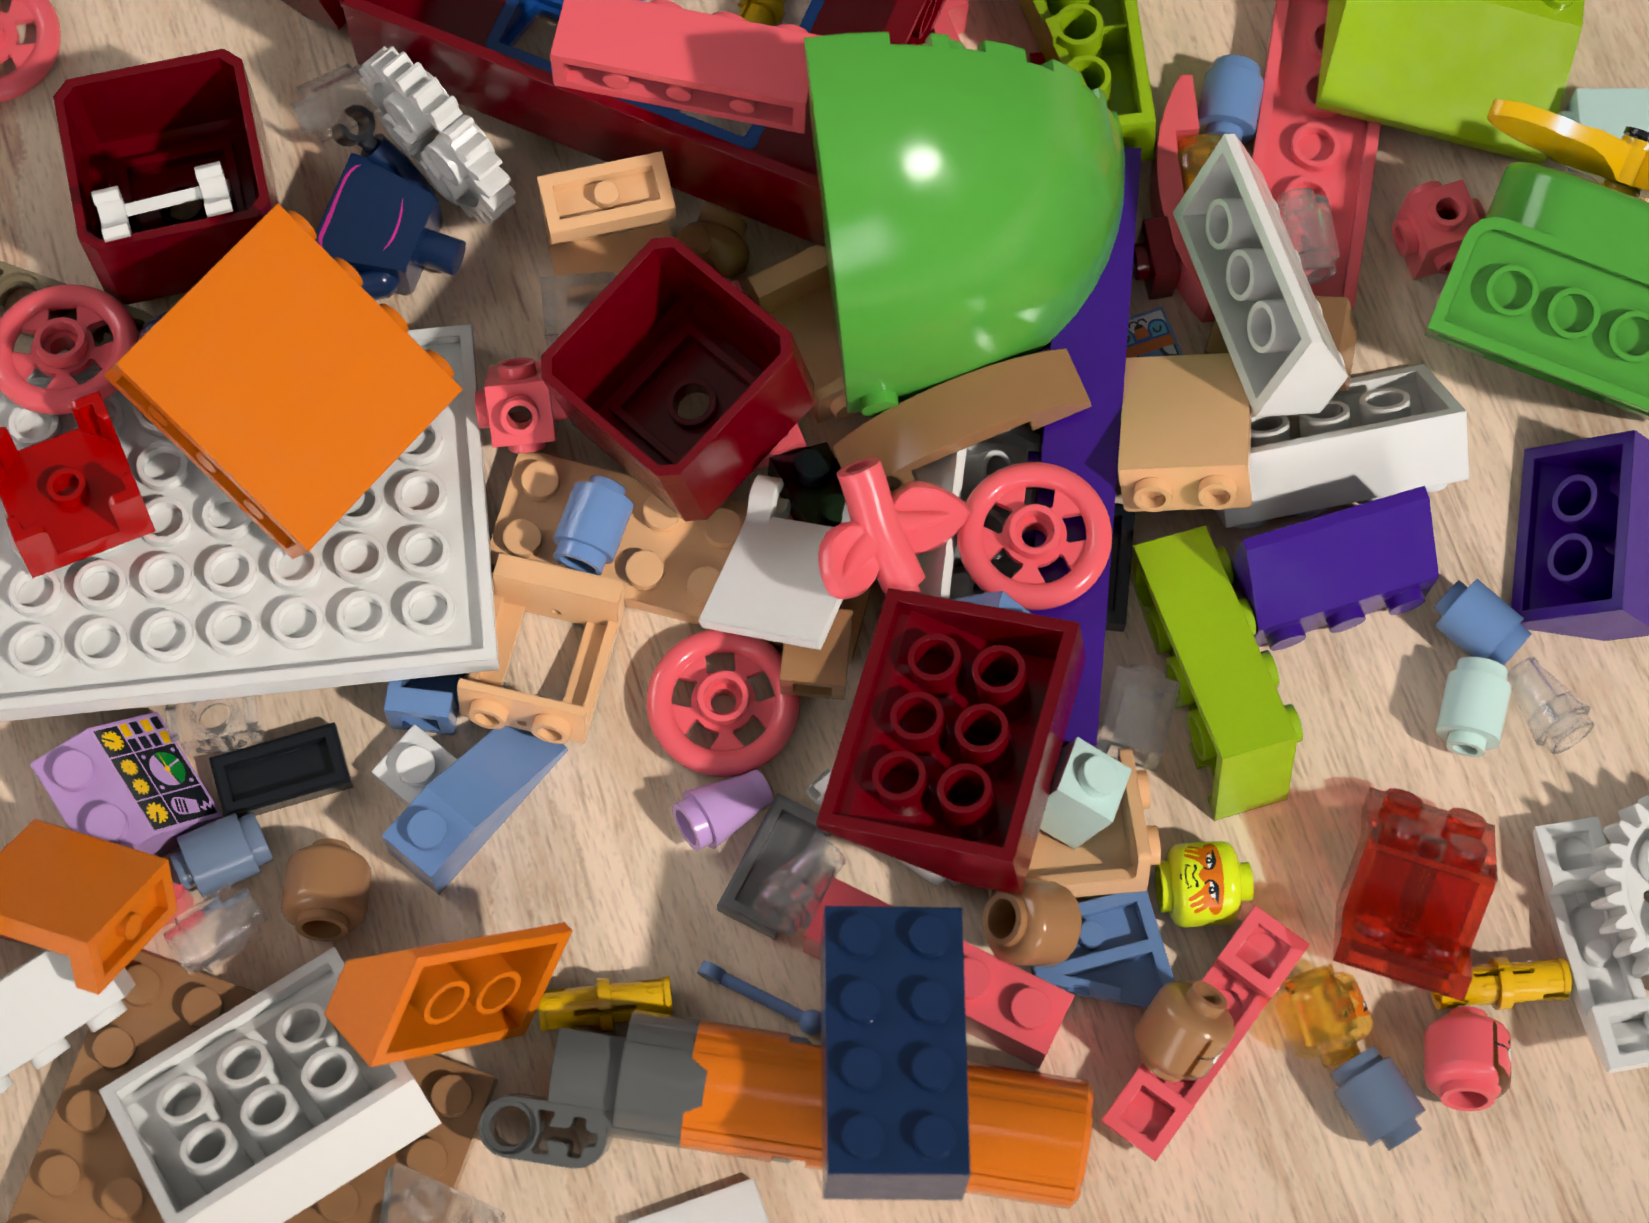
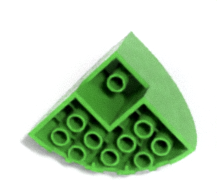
(955, 205)

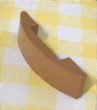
(966, 412)

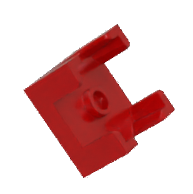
(71, 492)

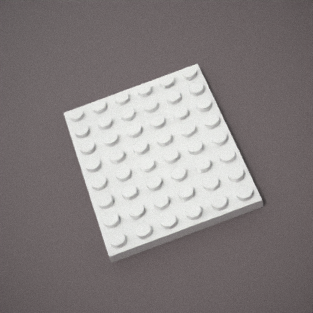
(228, 613)

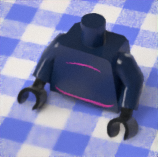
(385, 215)

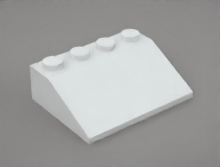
(264, 1108)

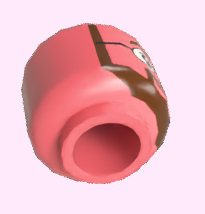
(1467, 1059)

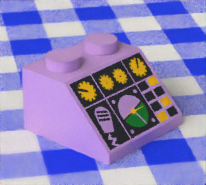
(127, 785)

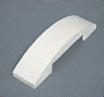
(1604, 992)

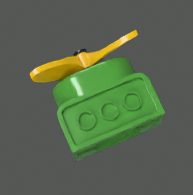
(1560, 263)

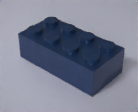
(893, 1054)

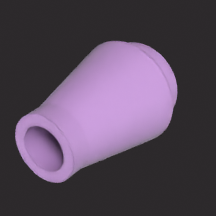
(719, 809)

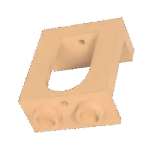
(558, 594)

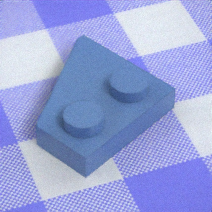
(1117, 953)

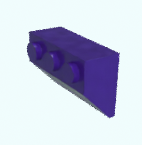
(1585, 538)
(1338, 568)

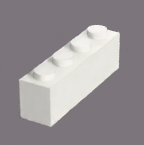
(44, 1006)

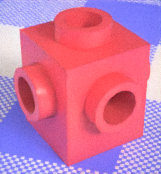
(1434, 225)
(518, 384)

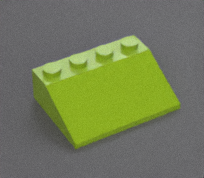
(1444, 63)

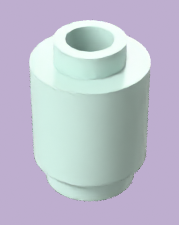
(1474, 706)

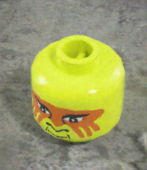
(1203, 884)

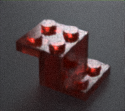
(1416, 892)

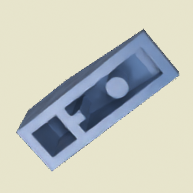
(469, 804)

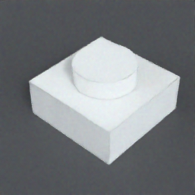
(412, 765)

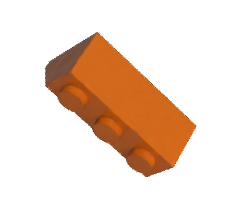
(445, 994)

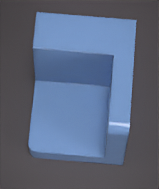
(424, 702)

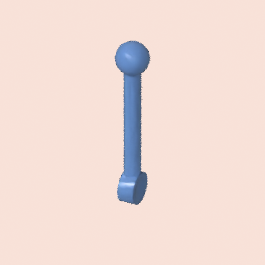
(808, 1020)

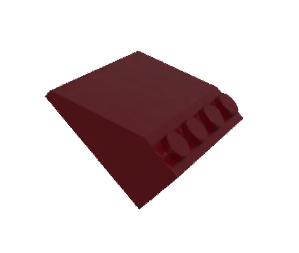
(955, 737)

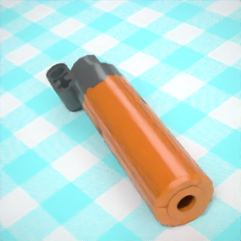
(762, 1101)

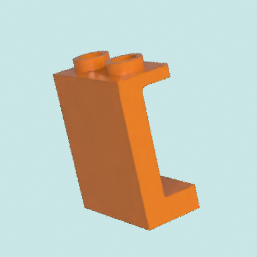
(83, 899)

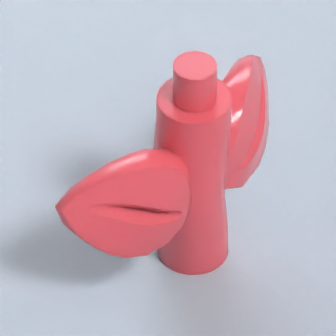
(885, 531)

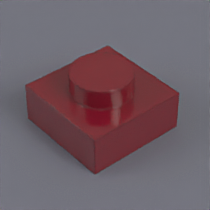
(1156, 258)

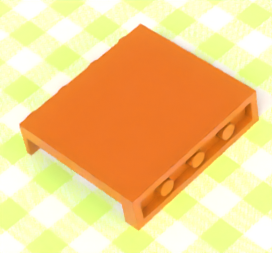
(286, 381)

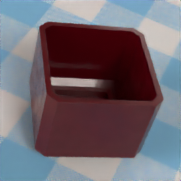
(146, 135)
(672, 332)

